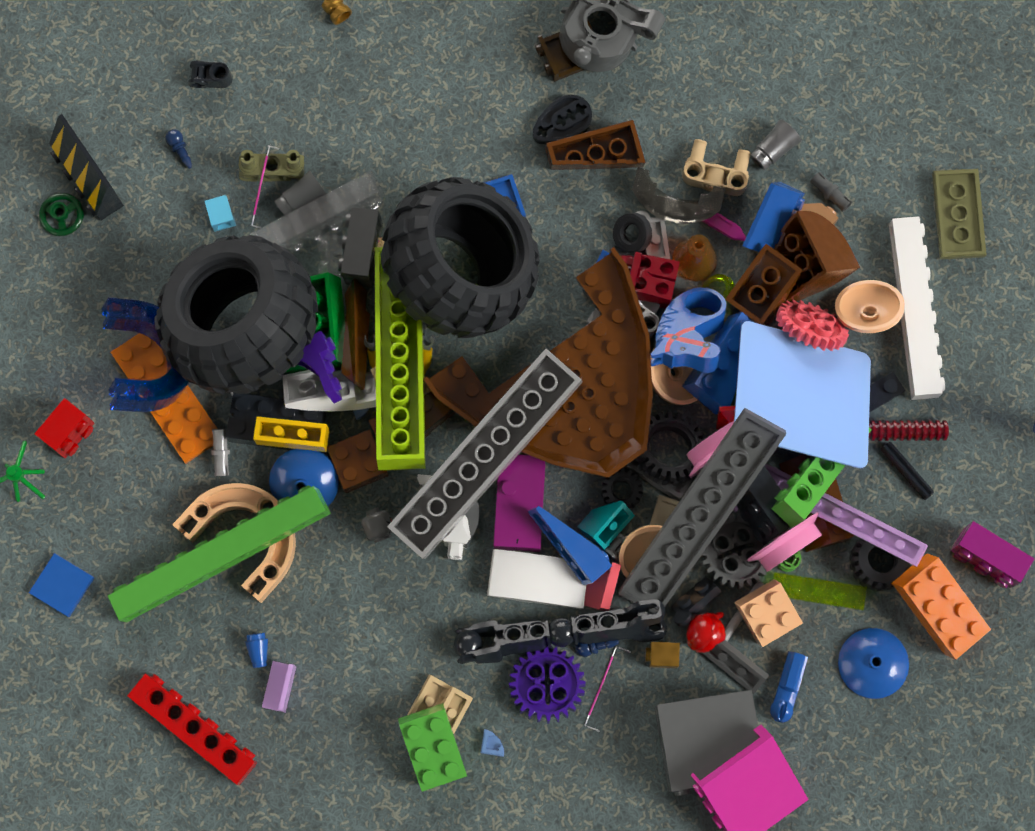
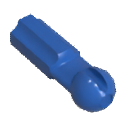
(788, 687)

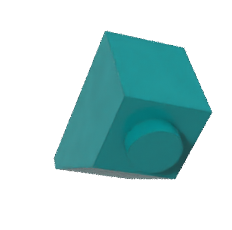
(605, 523)

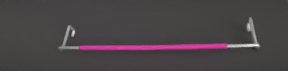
(260, 184)
(600, 687)

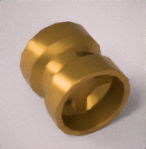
(337, 10)

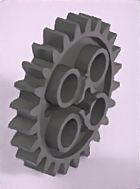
(743, 570)

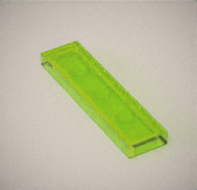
(822, 591)

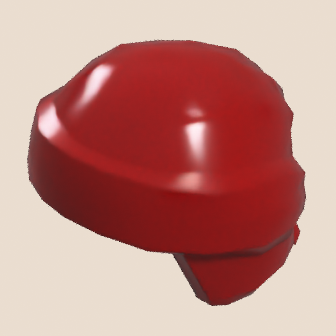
(705, 632)

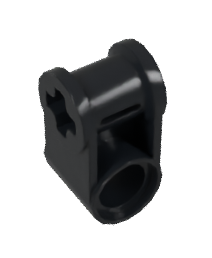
(205, 75)

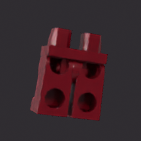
(652, 277)

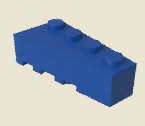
(718, 387)

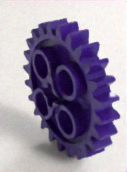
(567, 684)

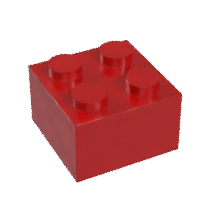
(65, 428)

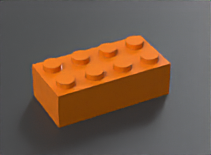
(941, 606)

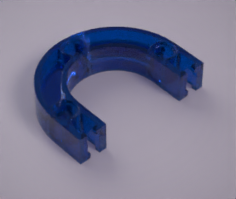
(157, 392)

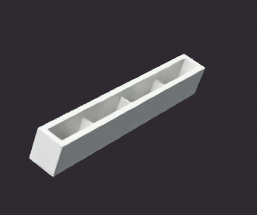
(918, 317)

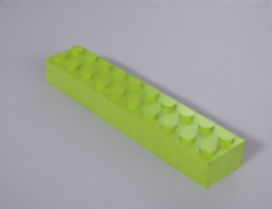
(398, 380)

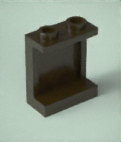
(557, 63)

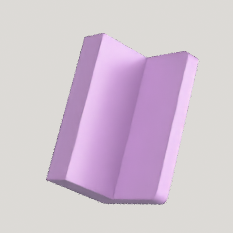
(279, 686)

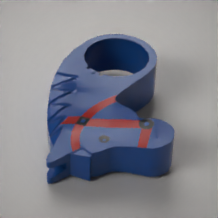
(683, 333)

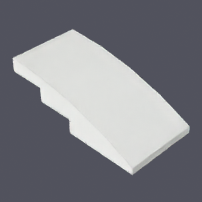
(305, 392)
(534, 579)

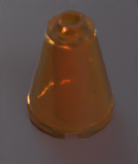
(696, 258)

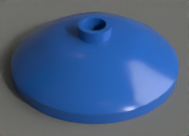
(307, 467)
(857, 666)

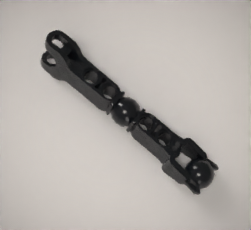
(627, 624)

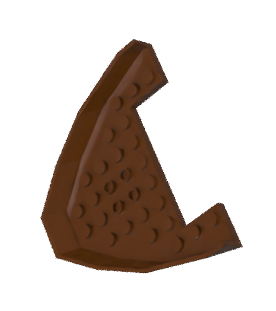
(610, 412)

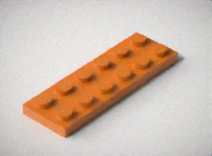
(182, 421)

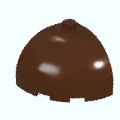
(818, 250)

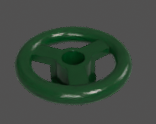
(60, 206)

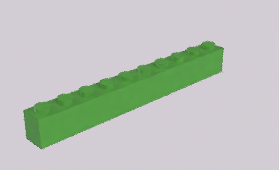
(218, 554)

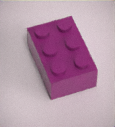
(991, 555)

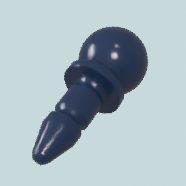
(175, 139)
(587, 649)

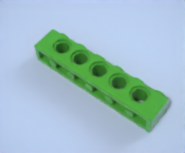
(806, 489)

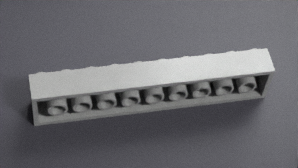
(485, 454)

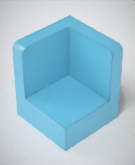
(220, 213)

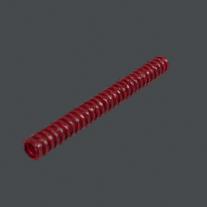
(908, 430)

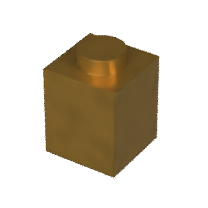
(663, 654)

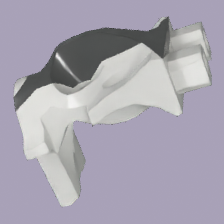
(462, 532)

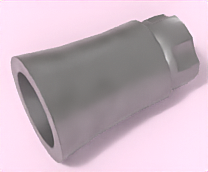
(775, 145)

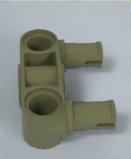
(288, 166)

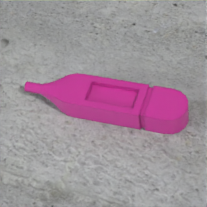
(725, 227)

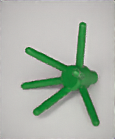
(17, 474)

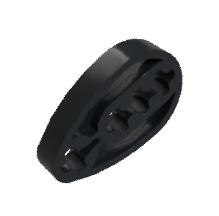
(557, 109)

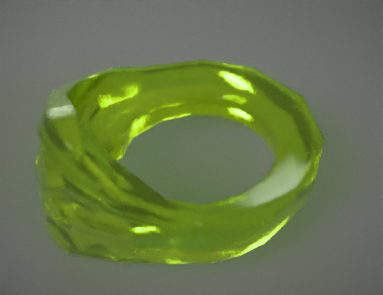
(720, 277)

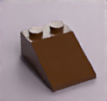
(764, 286)

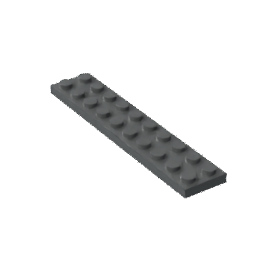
(703, 509)

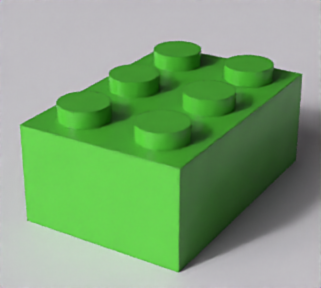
(432, 747)

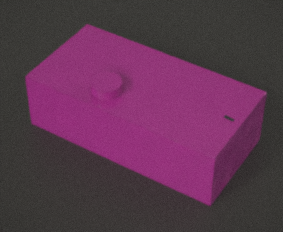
(518, 491)

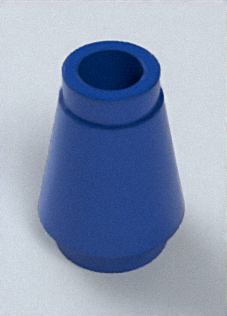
(257, 648)

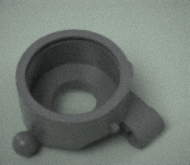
(609, 51)

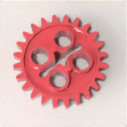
(812, 325)

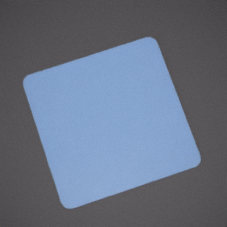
(807, 392)

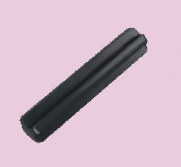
(907, 470)

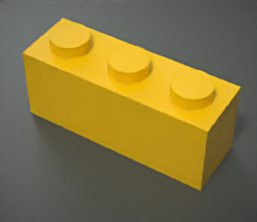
(291, 434)

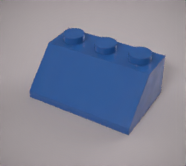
(776, 209)

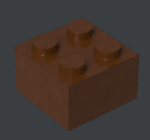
(356, 461)

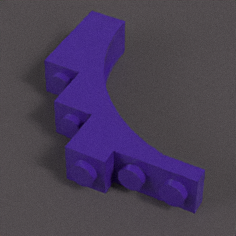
(318, 360)

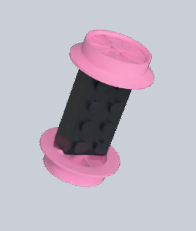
(756, 510)

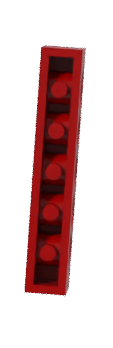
(143, 694)

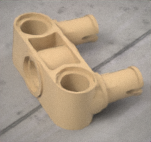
(715, 174)

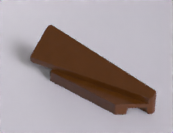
(356, 327)

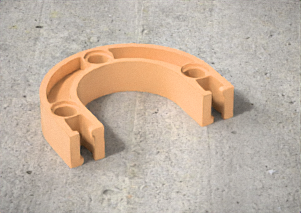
(242, 497)

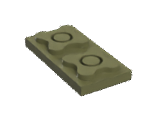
(959, 214)

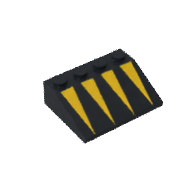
(83, 170)

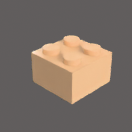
(768, 612)

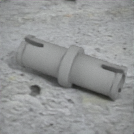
(220, 452)

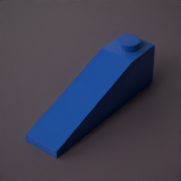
(580, 554)

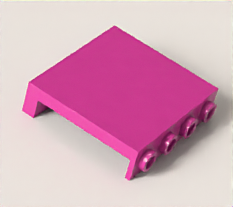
(751, 788)

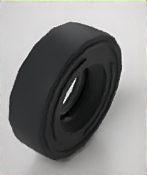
(620, 237)

